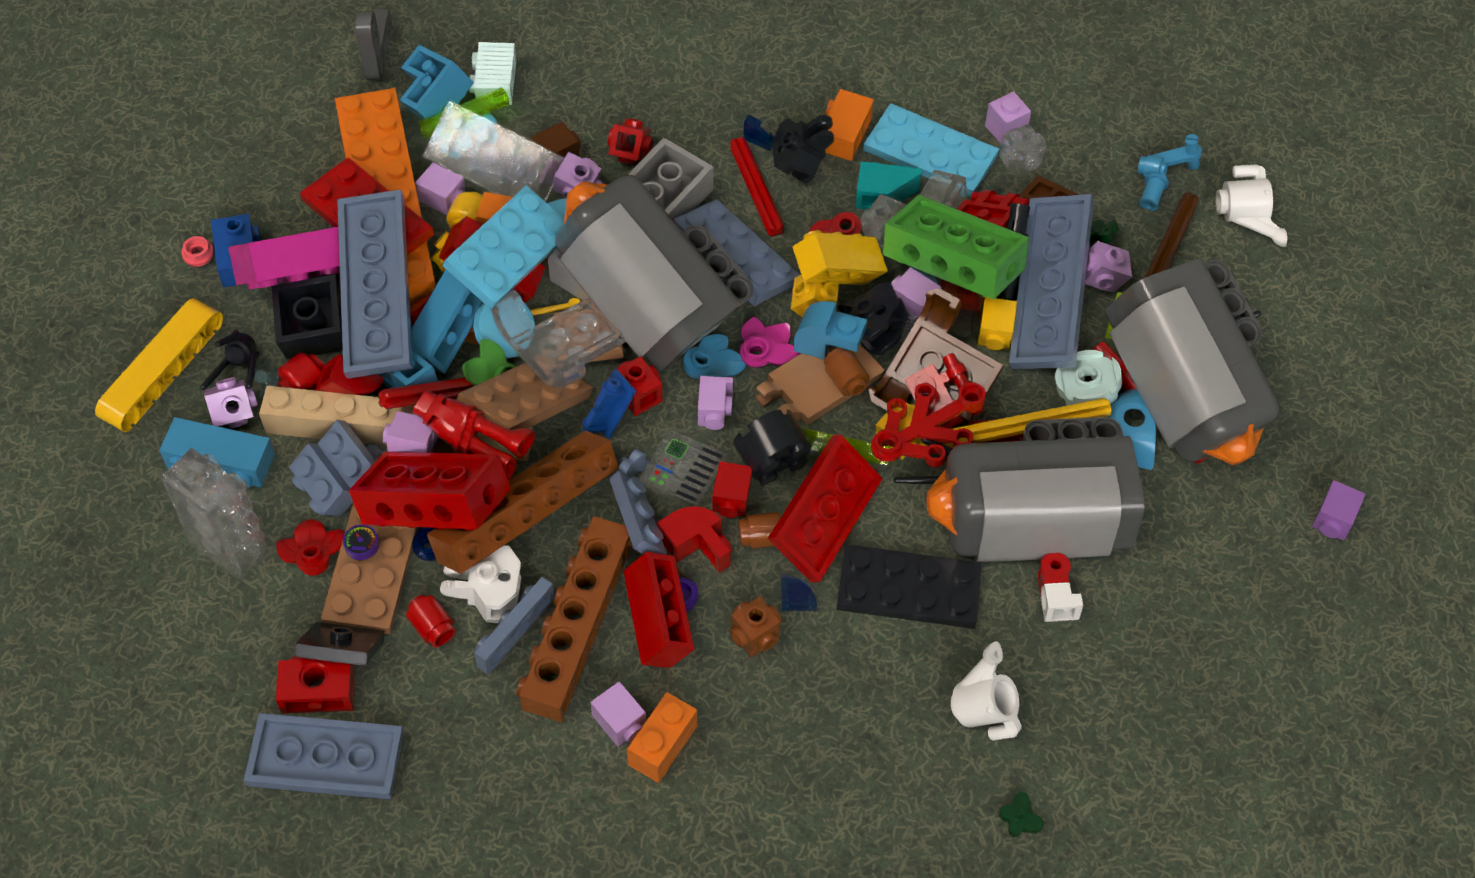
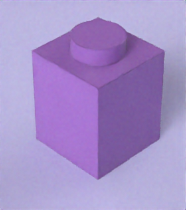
(1338, 510)

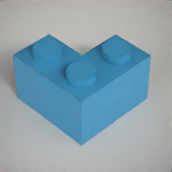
(434, 83)

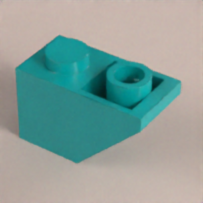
(887, 180)

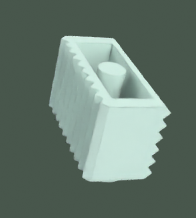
(494, 68)

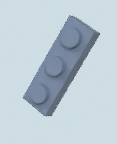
(637, 514)
(513, 625)

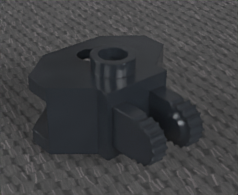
(803, 146)
(881, 309)

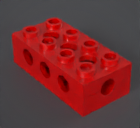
(430, 490)

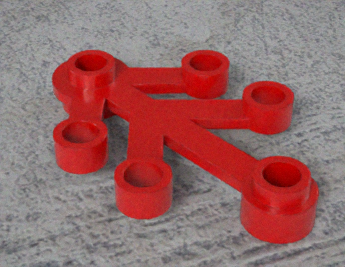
(924, 426)

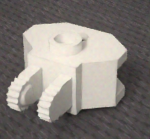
(491, 584)

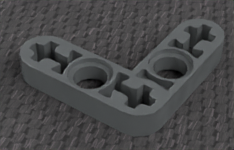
(373, 37)

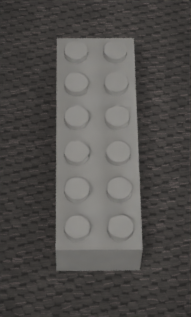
(673, 178)

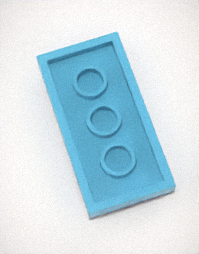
(925, 144)
(506, 247)

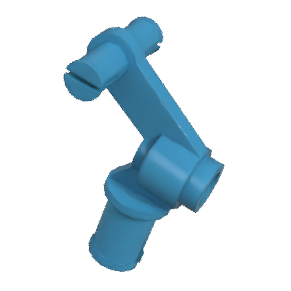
(1155, 168)

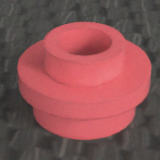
(194, 245)

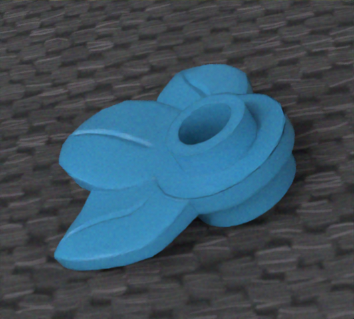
(716, 358)

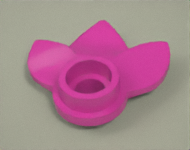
(769, 341)

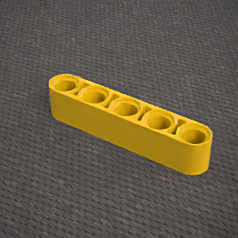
(158, 364)

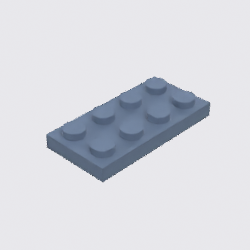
(759, 262)
(324, 756)

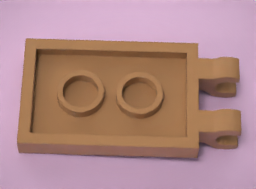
(808, 386)

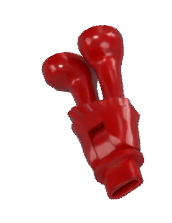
(460, 426)

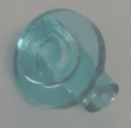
(262, 377)

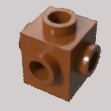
(755, 626)

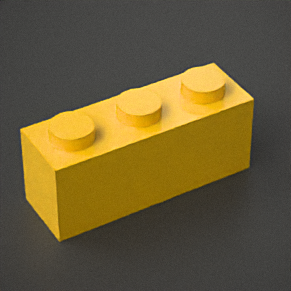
(839, 258)

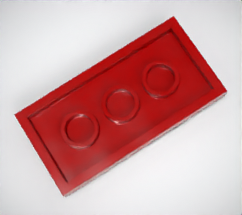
(351, 180)
(825, 508)

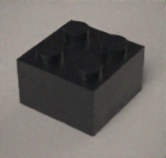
(308, 316)

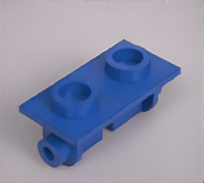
(609, 405)

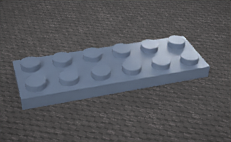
(1052, 283)
(374, 284)

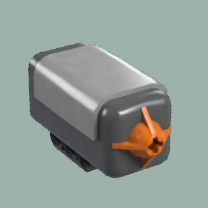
(647, 269)
(1192, 360)
(1056, 491)

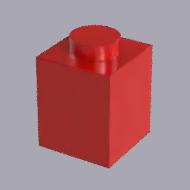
(732, 490)

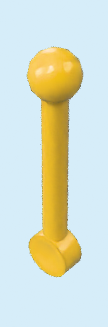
(571, 302)

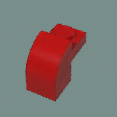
(334, 380)
(693, 530)

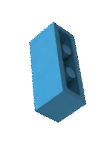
(444, 322)
(234, 450)

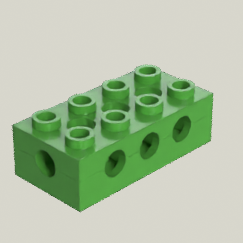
(955, 246)

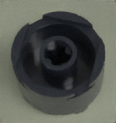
(773, 445)

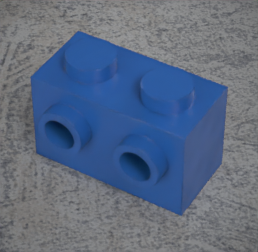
(227, 233)

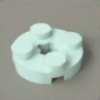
(1092, 363)

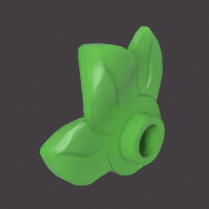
(490, 364)

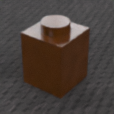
(558, 140)

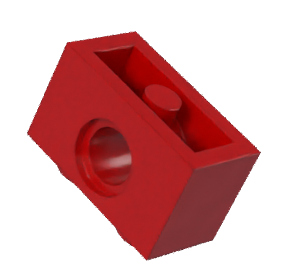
(332, 695)

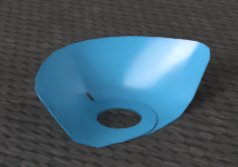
(1142, 436)

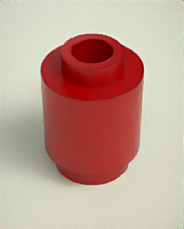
(430, 620)

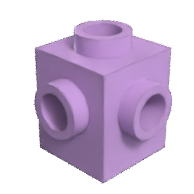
(574, 171)
(1107, 267)
(225, 413)

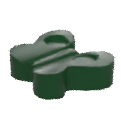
(1102, 231)
(1020, 817)

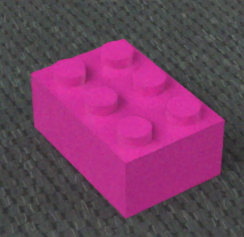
(286, 258)

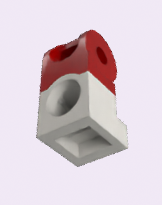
(1055, 589)

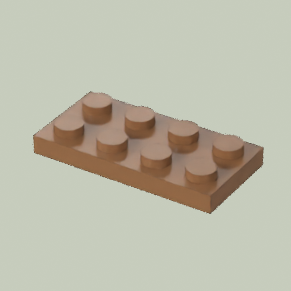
(521, 398)
(370, 589)

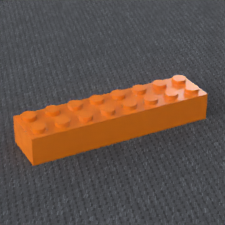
(377, 143)

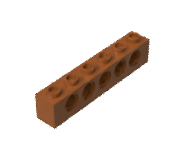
(532, 498)
(553, 697)

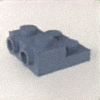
(331, 469)

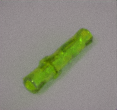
(481, 105)

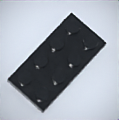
(909, 586)

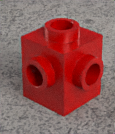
(620, 145)
(645, 381)

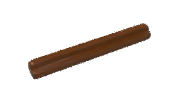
(1174, 234)

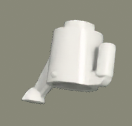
(1250, 202)
(987, 697)

